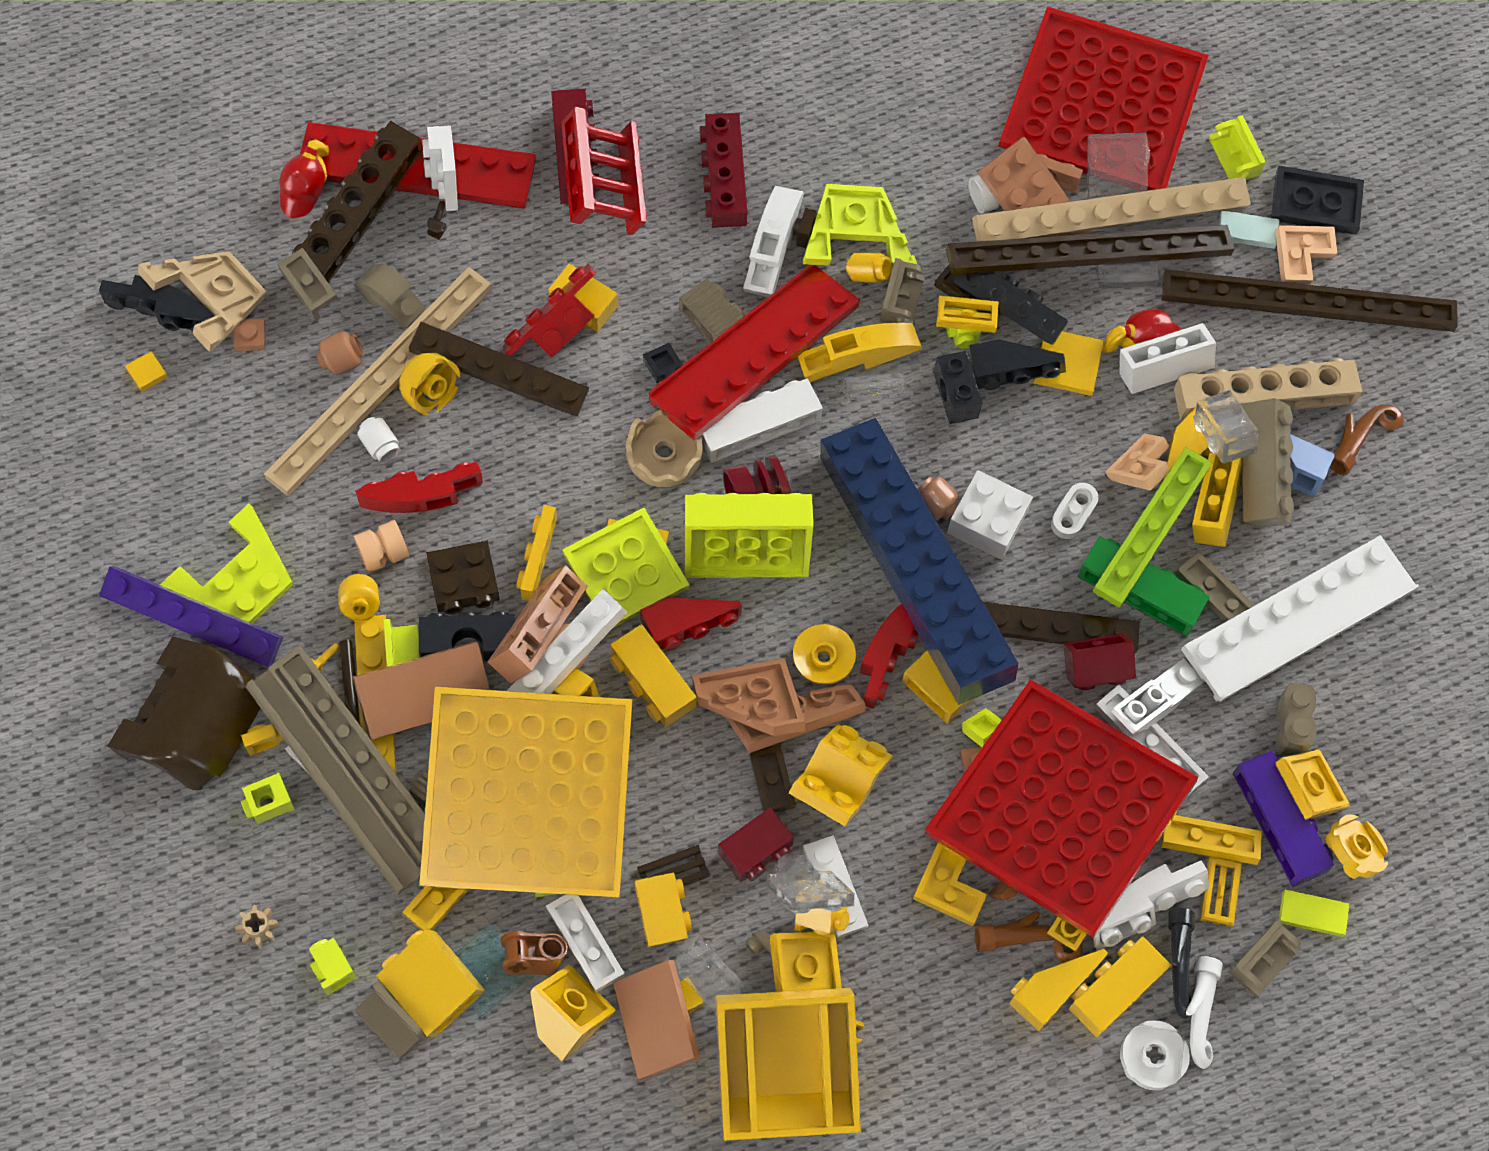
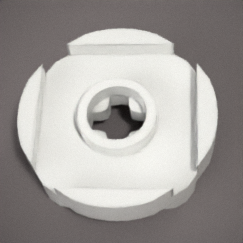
(1169, 1044)

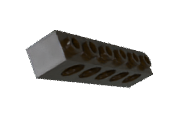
(357, 219)

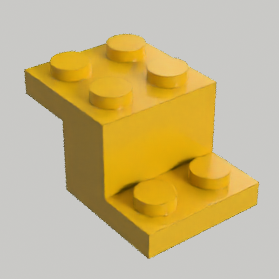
(841, 774)

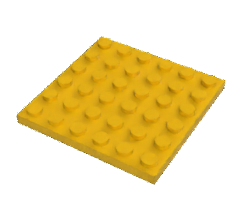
(526, 792)

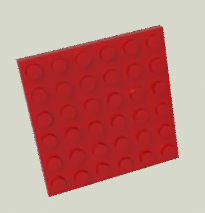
(1103, 81)
(1061, 807)

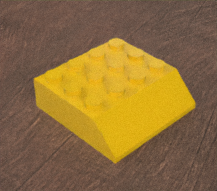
(788, 1064)

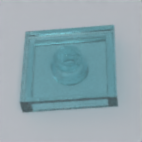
(484, 959)

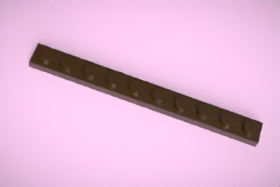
(1089, 249)
(1309, 300)

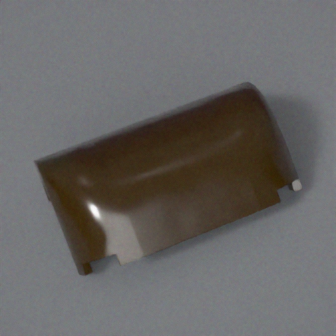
(191, 715)

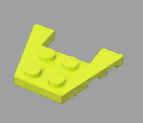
(855, 215)
(247, 582)

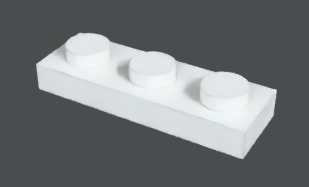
(827, 857)
(585, 941)

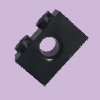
(957, 387)

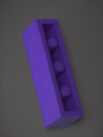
(1283, 824)

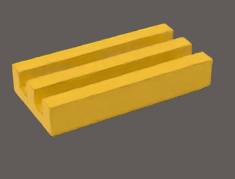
(965, 318)
(1216, 918)

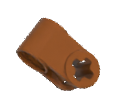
(529, 954)

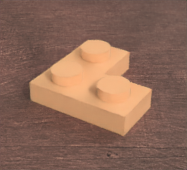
(1296, 248)
(1141, 463)

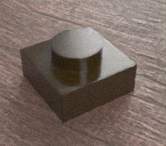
(803, 227)

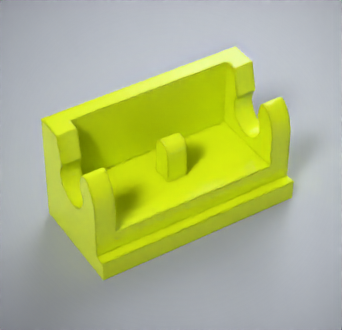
(1237, 149)

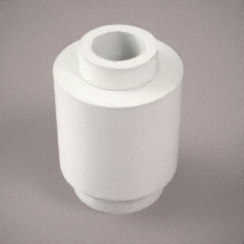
(379, 439)

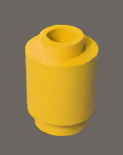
(869, 267)

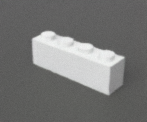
(763, 420)

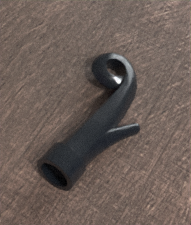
(1181, 923)

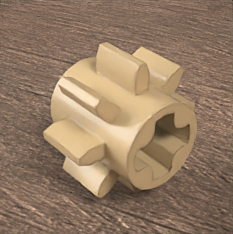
(265, 930)

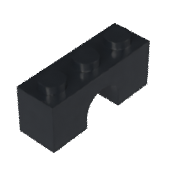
(444, 632)

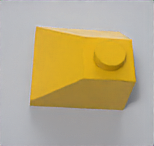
(568, 1011)

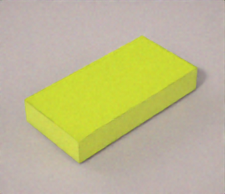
(1314, 913)

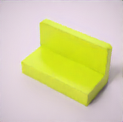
(401, 643)

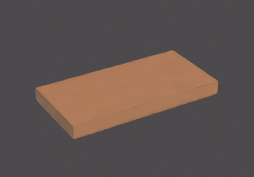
(404, 693)

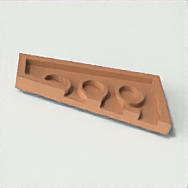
(819, 710)

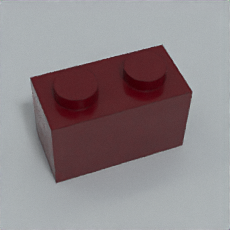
(1100, 661)
(756, 845)

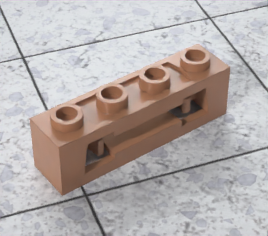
(537, 624)

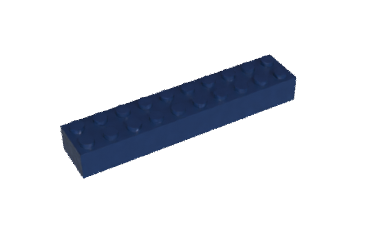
(918, 562)

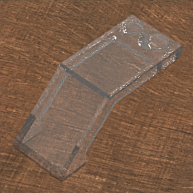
(1116, 168)

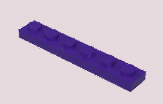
(191, 616)

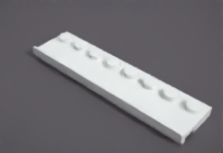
(1299, 618)

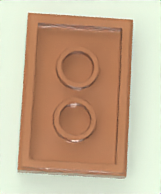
(656, 1020)

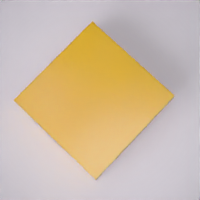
(1081, 361)
(1312, 784)
(805, 961)

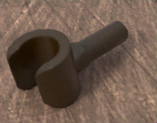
(435, 226)

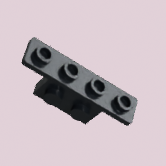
(1015, 304)

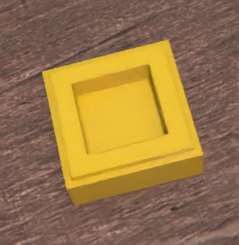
(146, 371)

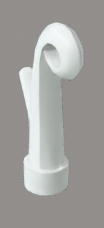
(1207, 973)

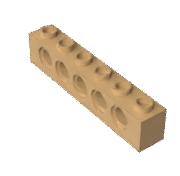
(1341, 375)

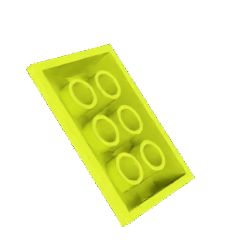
(748, 535)

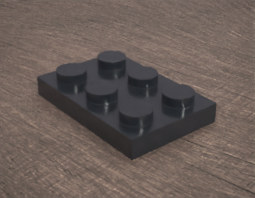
(1317, 199)

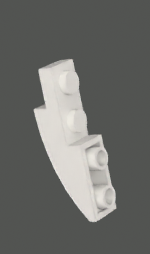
(772, 241)
(1158, 697)
(1147, 895)

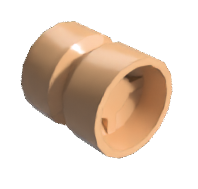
(381, 546)

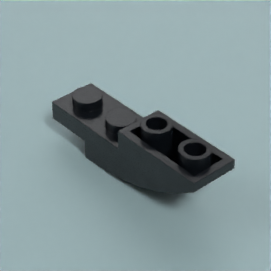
(171, 306)

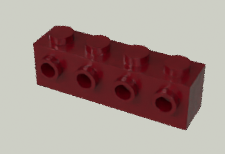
(725, 170)

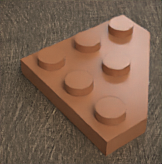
(753, 695)

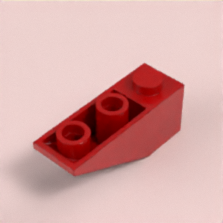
(683, 618)

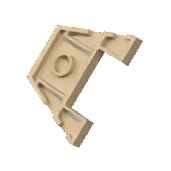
(218, 284)

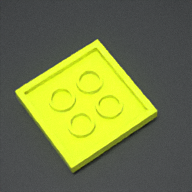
(628, 564)

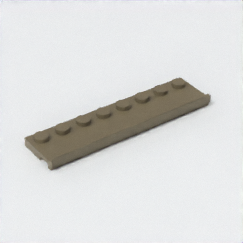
(344, 764)

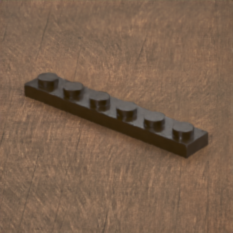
(501, 369)
(1057, 626)

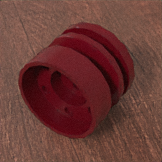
(766, 478)

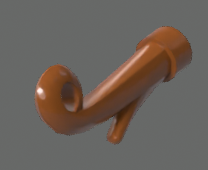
(1355, 435)
(1020, 932)

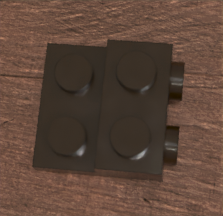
(463, 577)

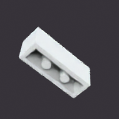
(1167, 358)

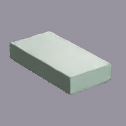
(1250, 228)

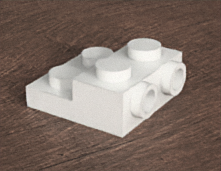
(441, 164)

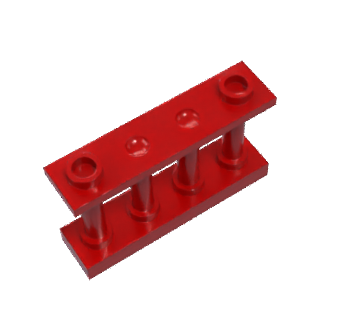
(581, 179)

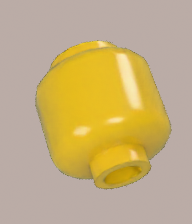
(359, 594)

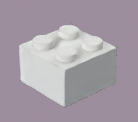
(989, 514)

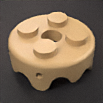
(649, 435)

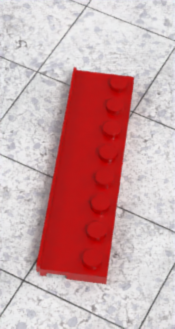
(481, 172)
(753, 351)

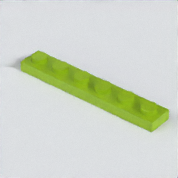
(1152, 527)

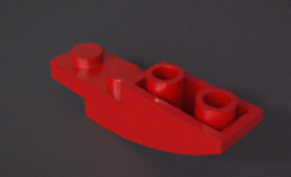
(408, 495)
(892, 637)

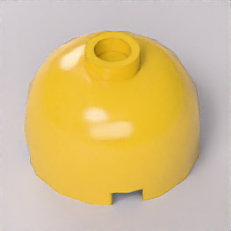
(428, 375)

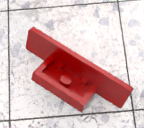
(557, 320)

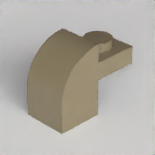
(389, 289)

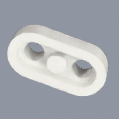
(1073, 512)

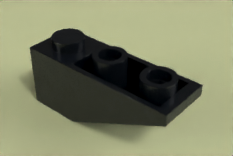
(1008, 362)

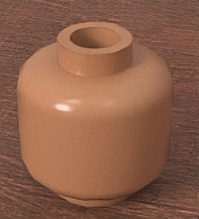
(340, 352)
(939, 497)

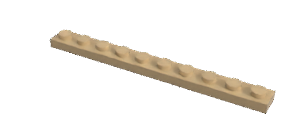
(1113, 211)
(372, 386)

